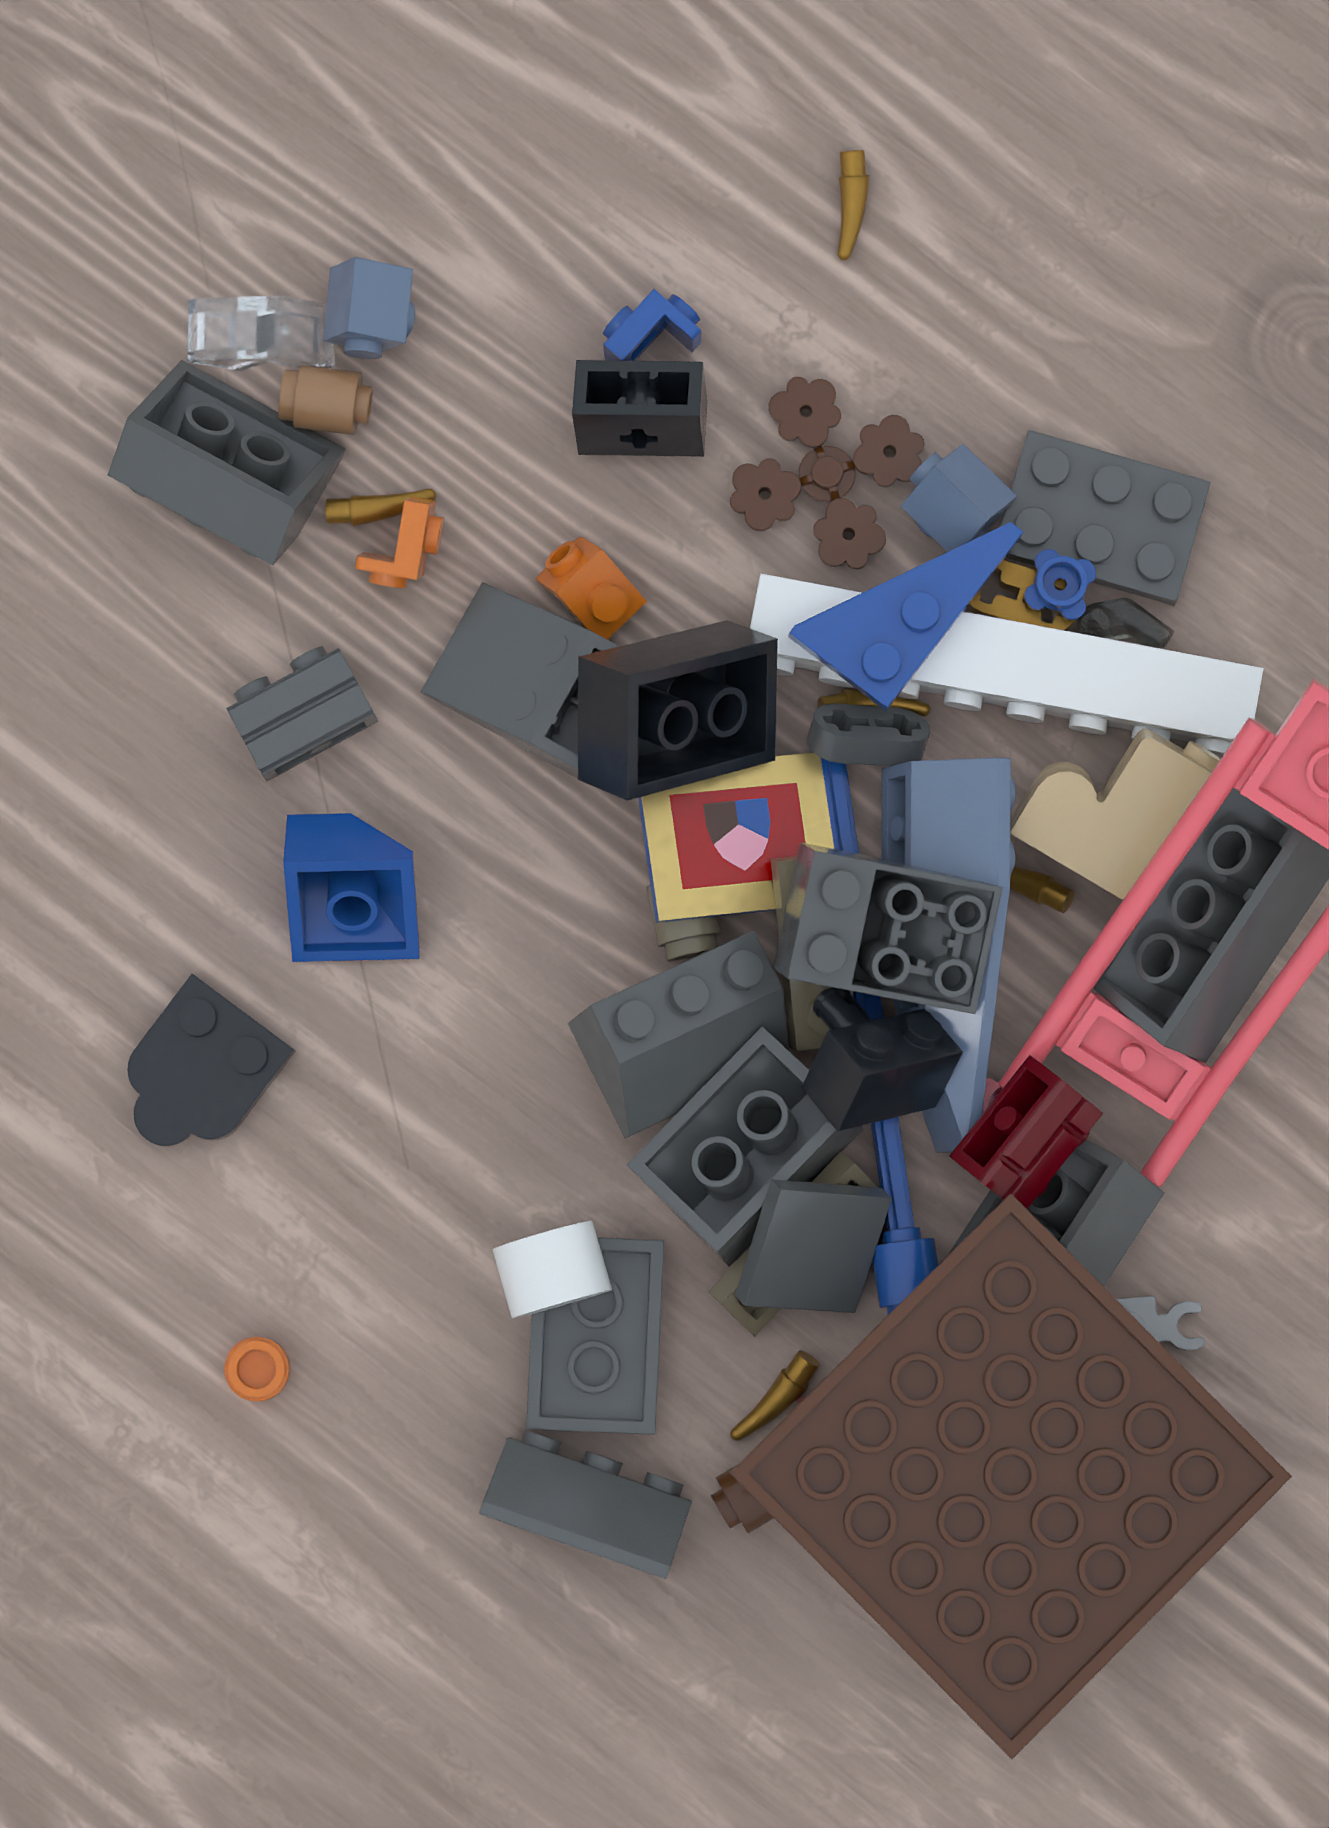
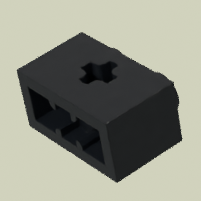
(640, 408)

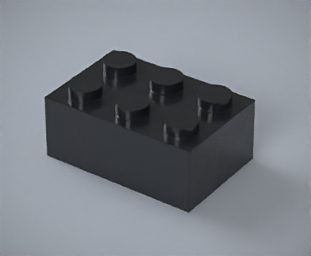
(676, 709)

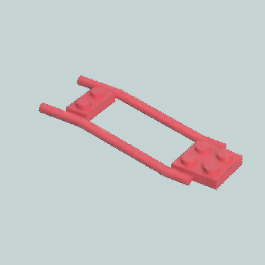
(1291, 781)

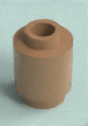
(324, 399)

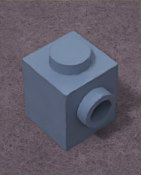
(368, 307)
(956, 498)

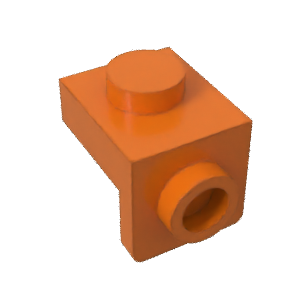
(418, 535)
(590, 587)

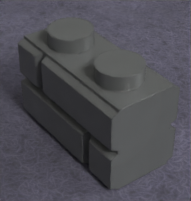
(300, 712)

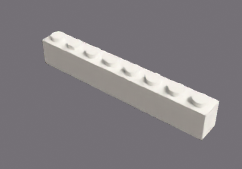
(1043, 672)

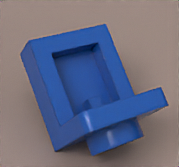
(635, 330)

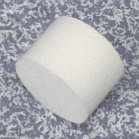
(552, 1269)

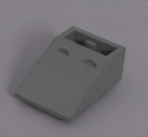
(516, 674)
(887, 929)

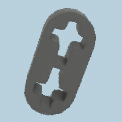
(867, 734)

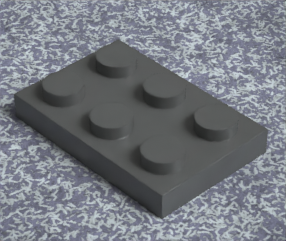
(1106, 509)
(600, 1355)

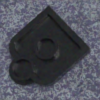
(201, 1067)

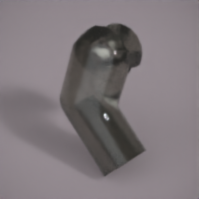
(1123, 620)

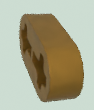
(1017, 580)

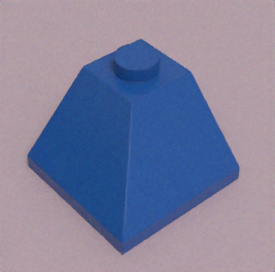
(348, 891)

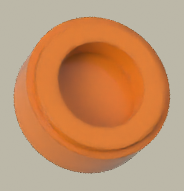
(257, 1369)

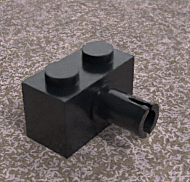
(879, 1065)

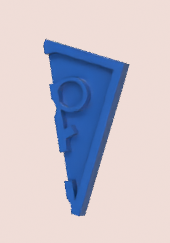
(893, 628)

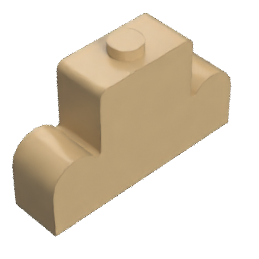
(1116, 830)

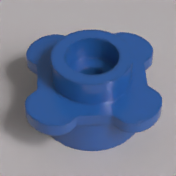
(1075, 574)

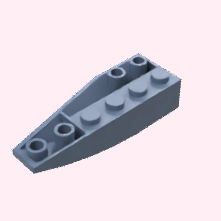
(956, 823)

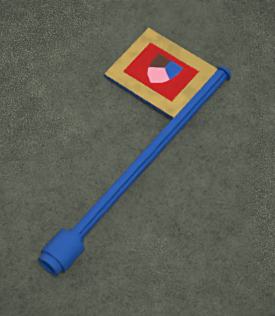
(713, 857)

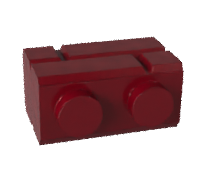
(1026, 1133)

